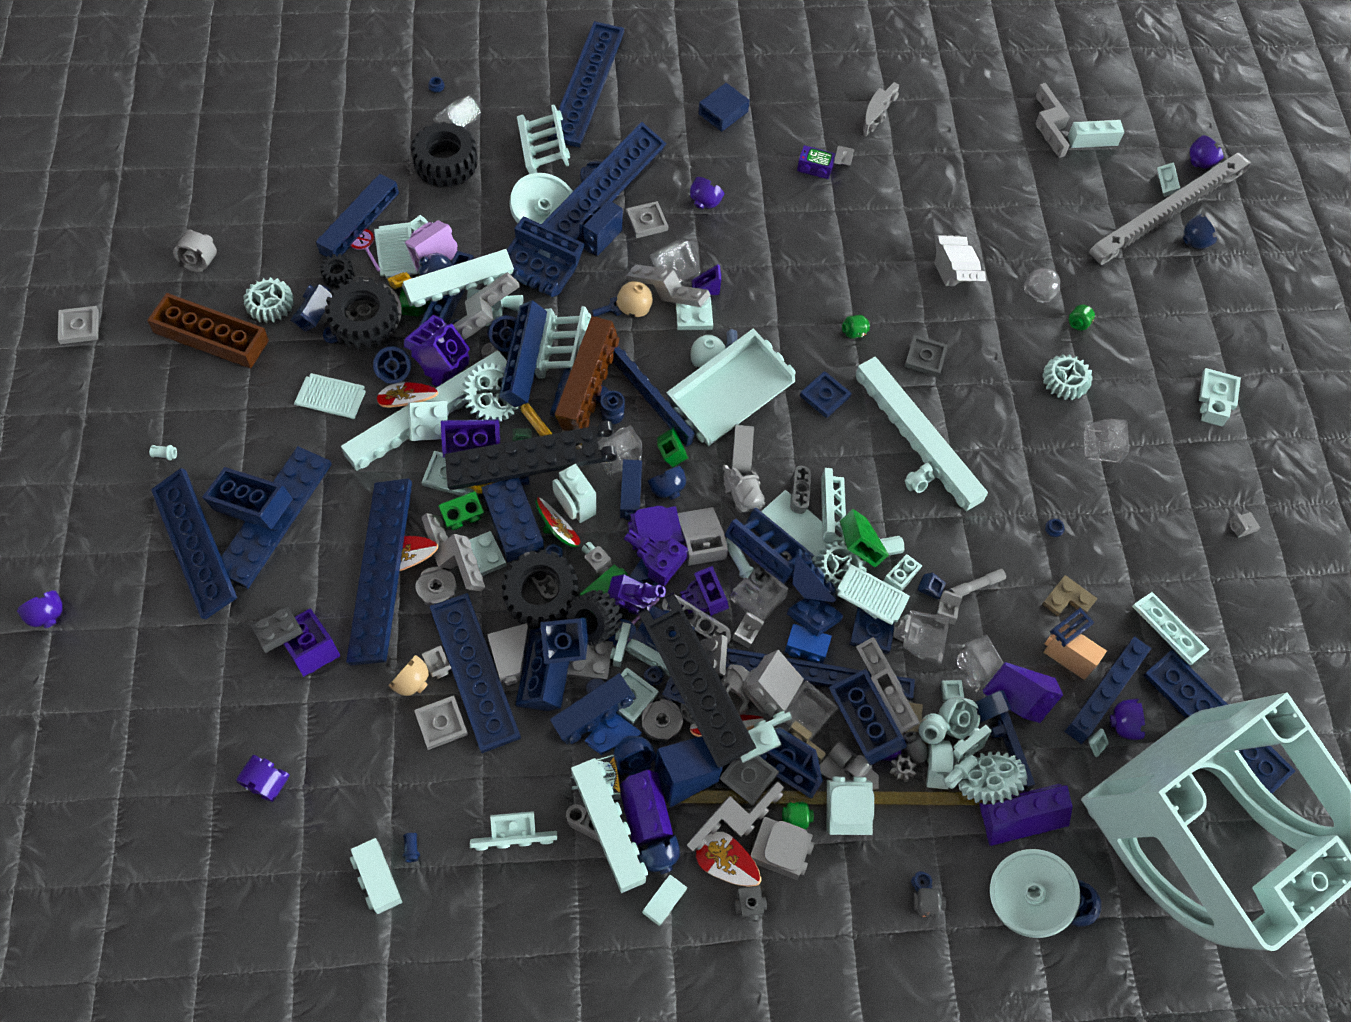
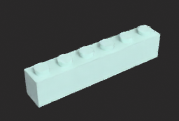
(456, 278)
(608, 825)

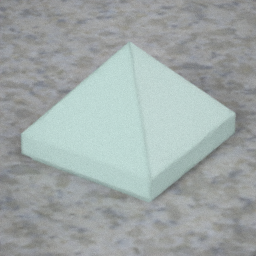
(1098, 742)

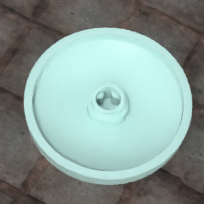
(537, 196)
(1035, 893)

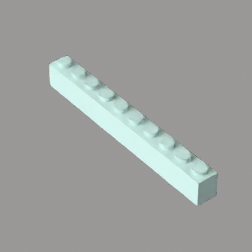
(395, 429)
(921, 434)

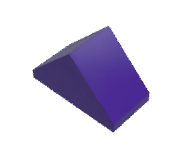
(709, 280)

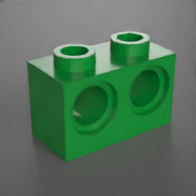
(458, 505)

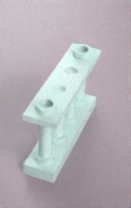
(528, 138)
(550, 335)

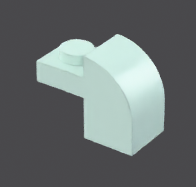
(940, 764)

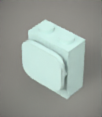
(575, 494)
(849, 806)

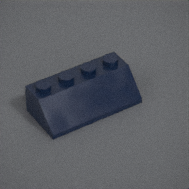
(540, 683)

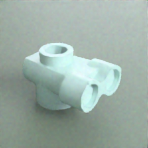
(919, 480)

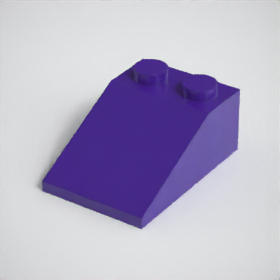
(313, 646)
(1027, 691)

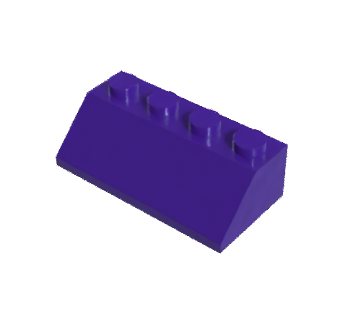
(1027, 814)

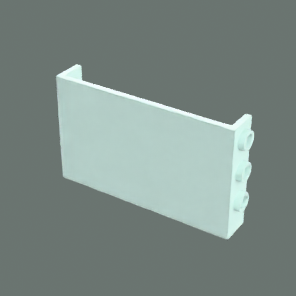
(731, 387)

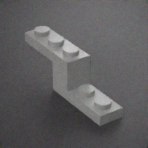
(1052, 120)
(668, 285)
(479, 305)
(453, 552)
(888, 685)
(735, 817)

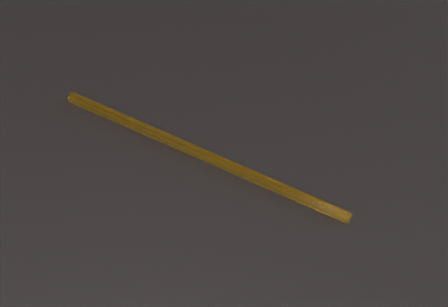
(820, 797)

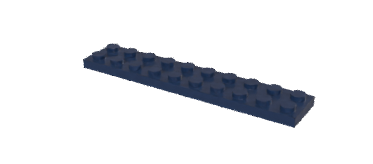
(588, 81)
(607, 179)
(379, 573)

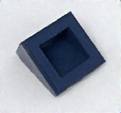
(931, 585)

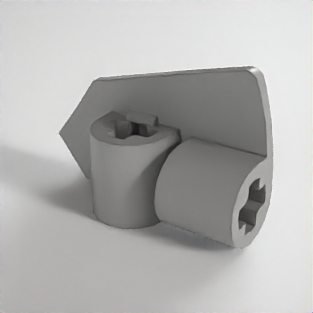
(845, 763)

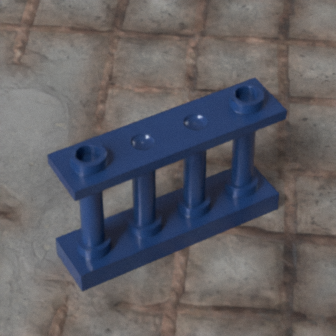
(761, 552)

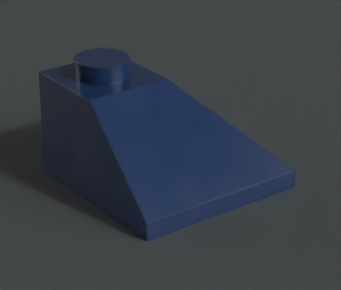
(564, 640)

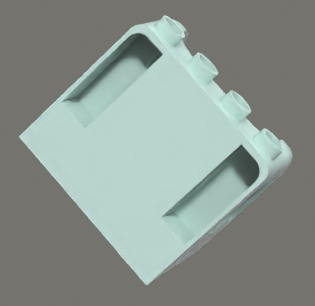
(1161, 797)

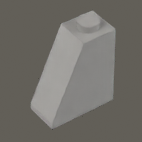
(509, 652)

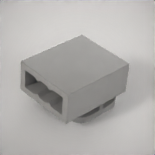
(772, 684)
(782, 848)

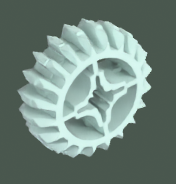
(270, 305)
(1078, 377)
(827, 555)

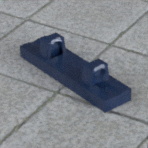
(1006, 731)

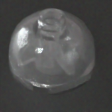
(1042, 284)

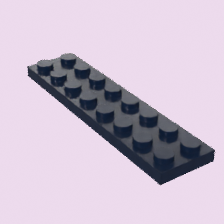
(255, 543)
(193, 544)
(475, 673)
(1192, 694)

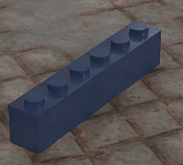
(357, 216)
(446, 306)
(523, 354)
(1107, 690)

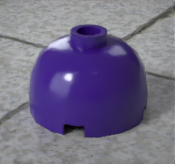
(1204, 153)
(705, 194)
(41, 610)
(1128, 719)

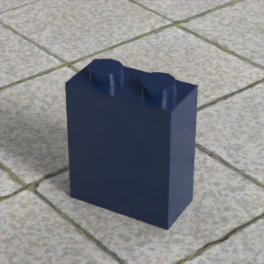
(723, 107)

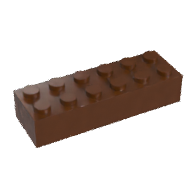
(208, 330)
(587, 375)

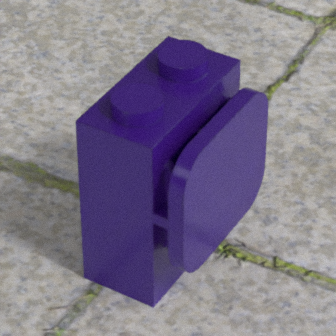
(657, 523)

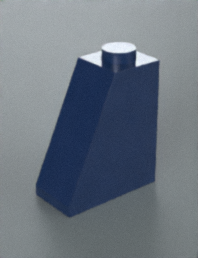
(312, 308)
(630, 487)

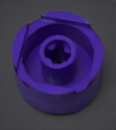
(262, 778)

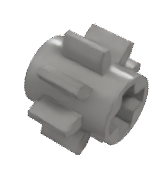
(899, 774)

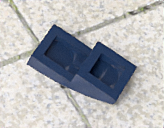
(992, 706)

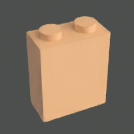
(1078, 656)

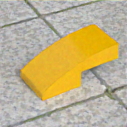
(397, 280)

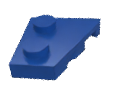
(610, 733)

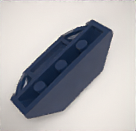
(796, 763)

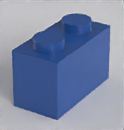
(807, 645)

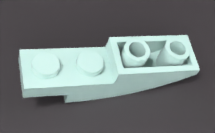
(902, 574)

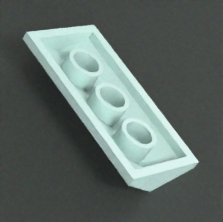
(1170, 628)

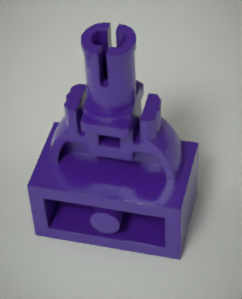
(659, 556)
(705, 593)
(633, 594)

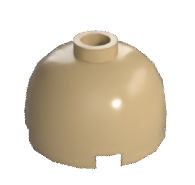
(634, 299)
(411, 678)

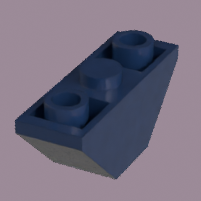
(811, 580)

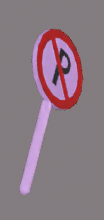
(364, 241)

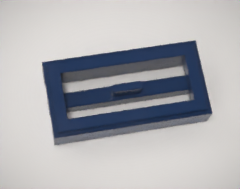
(1060, 636)

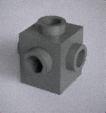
(751, 896)

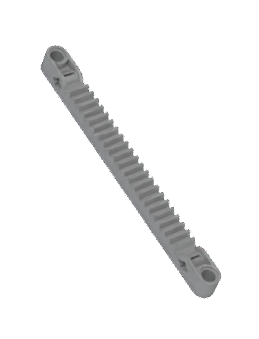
(1223, 173)

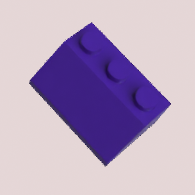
(468, 434)
(645, 808)

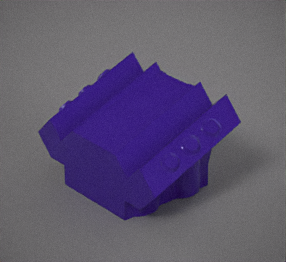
(438, 350)

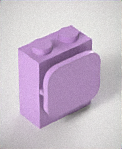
(431, 239)

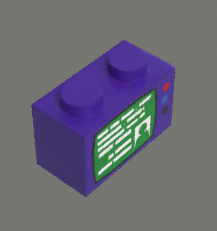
(816, 162)

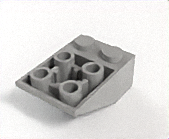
(703, 536)

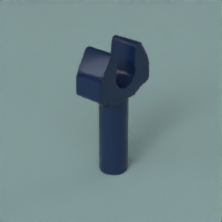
(609, 308)

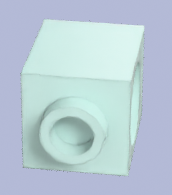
(1215, 411)

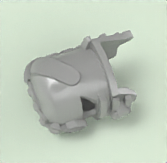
(744, 489)
(733, 683)

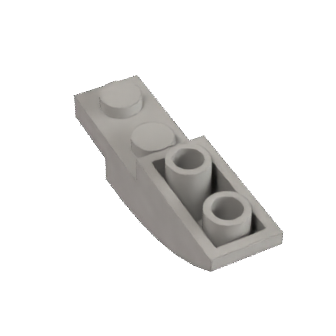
(877, 107)

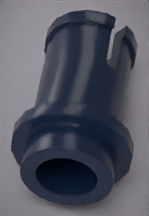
(410, 848)

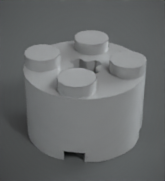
(195, 250)

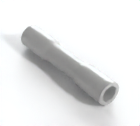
(988, 579)

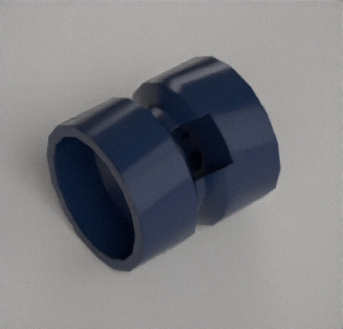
(612, 407)

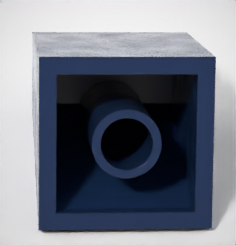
(685, 769)

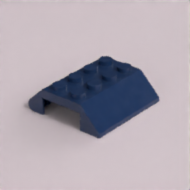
(543, 256)

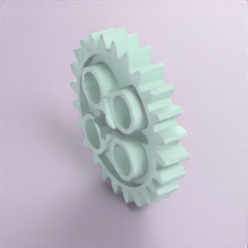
(490, 376)
(994, 778)

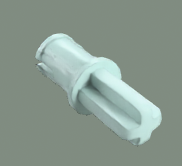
(960, 771)

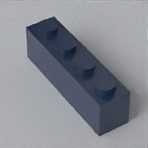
(593, 709)

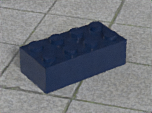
(248, 498)
(512, 518)
(867, 717)

